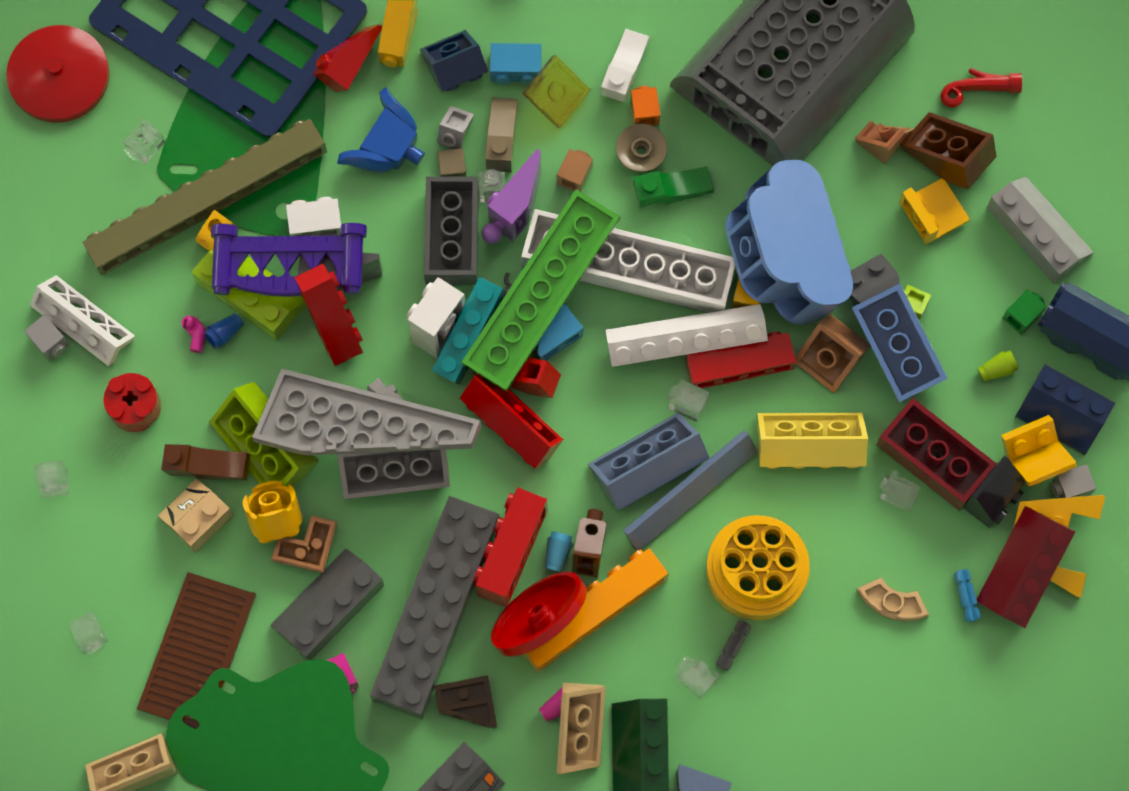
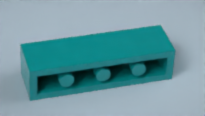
(472, 320)

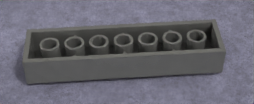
(434, 608)

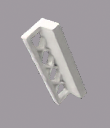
(77, 321)

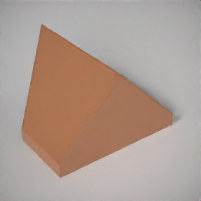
(882, 140)

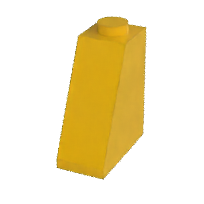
(397, 32)

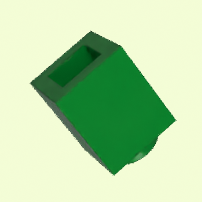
(1024, 311)

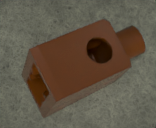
(589, 544)

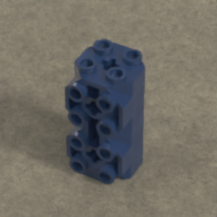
(1089, 327)

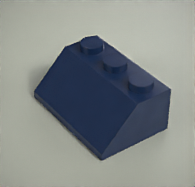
(1073, 407)

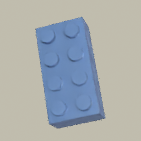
(899, 342)

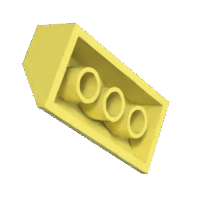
(812, 440)

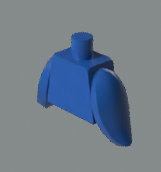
(388, 142)

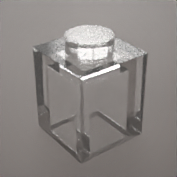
(687, 399)

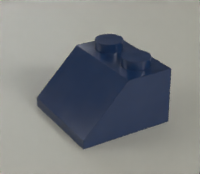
(454, 60)

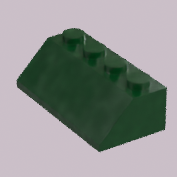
(640, 745)

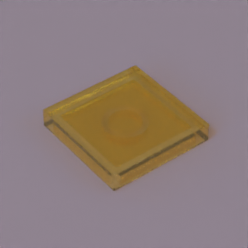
(556, 91)

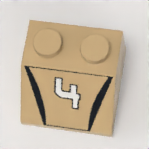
(196, 515)

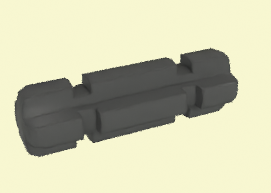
(733, 645)

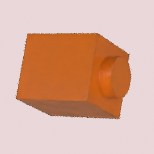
(645, 106)

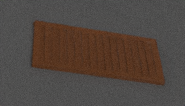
(195, 644)

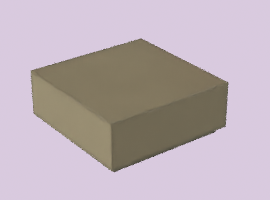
(452, 163)

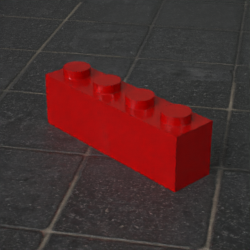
(329, 314)
(741, 362)
(511, 421)

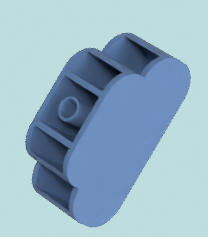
(790, 244)

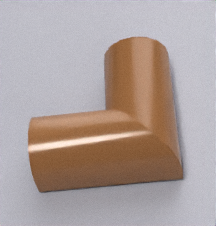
(311, 552)

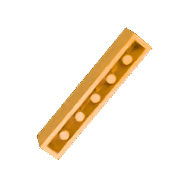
(603, 603)

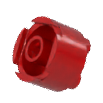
(122, 391)

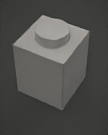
(47, 338)
(1073, 483)

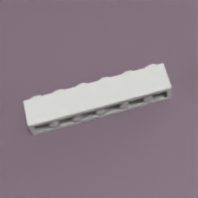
(686, 335)

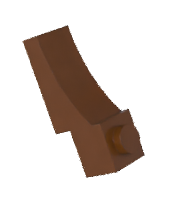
(205, 463)

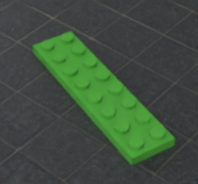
(540, 290)

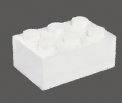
(435, 316)

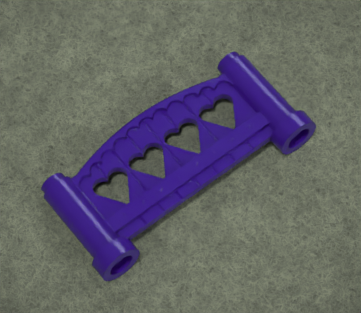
(232, 251)

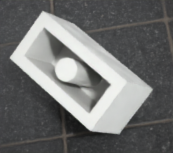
(314, 217)

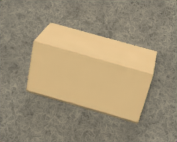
(580, 727)
(132, 767)

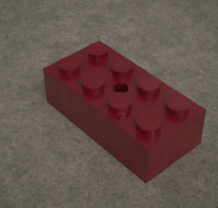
(920, 433)

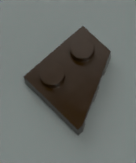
(467, 701)

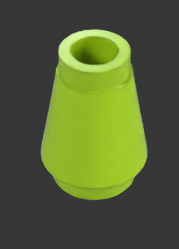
(999, 366)

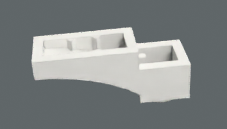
(624, 65)

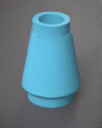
(557, 550)

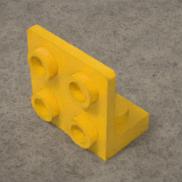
(933, 210)
(1037, 451)

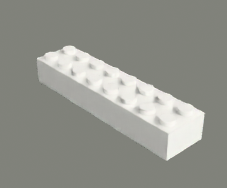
(650, 267)

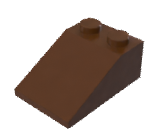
(951, 149)

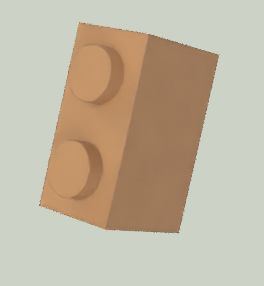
(832, 352)

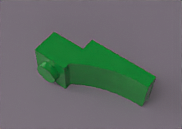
(672, 186)

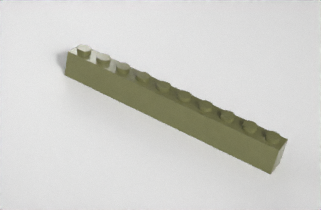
(200, 198)

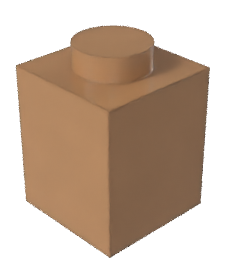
(574, 170)

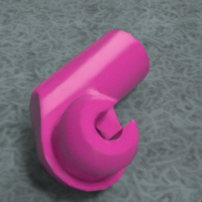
(196, 331)

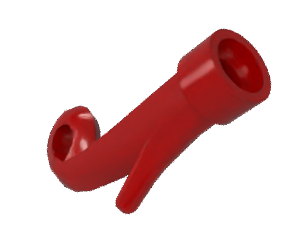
(983, 82)

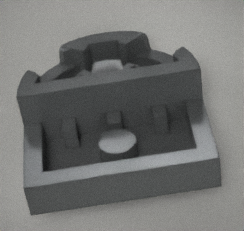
(872, 279)

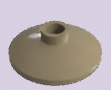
(644, 137)

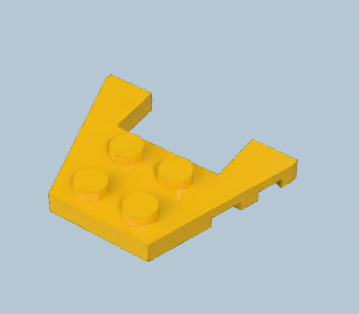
(1060, 511)

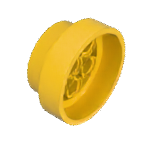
(761, 601)

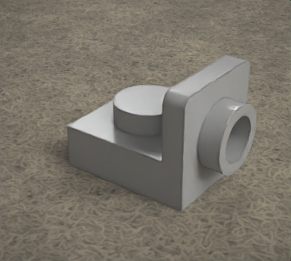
(454, 127)

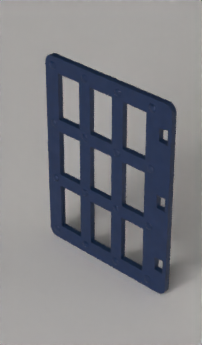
(217, 83)

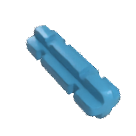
(967, 595)

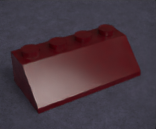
(1025, 566)

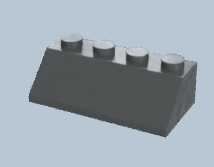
(328, 604)

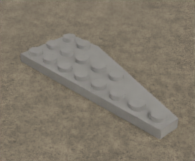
(333, 418)

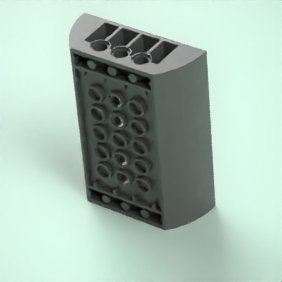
(810, 89)

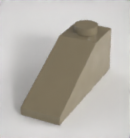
(501, 134)

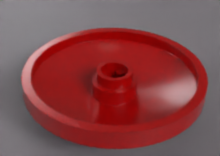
(57, 73)
(538, 614)

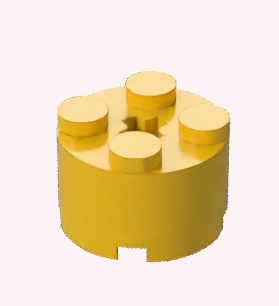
(272, 511)

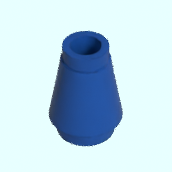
(222, 331)

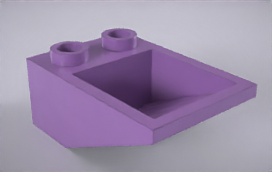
(512, 207)

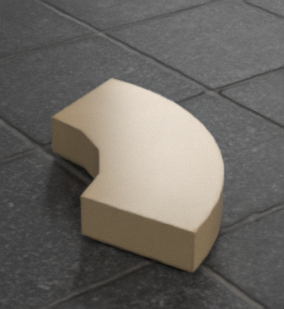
(891, 603)

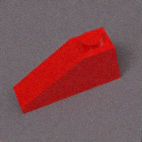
(342, 63)
(536, 378)

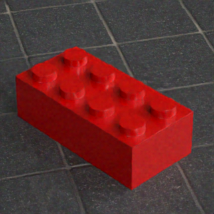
(511, 547)

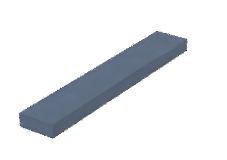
(690, 491)

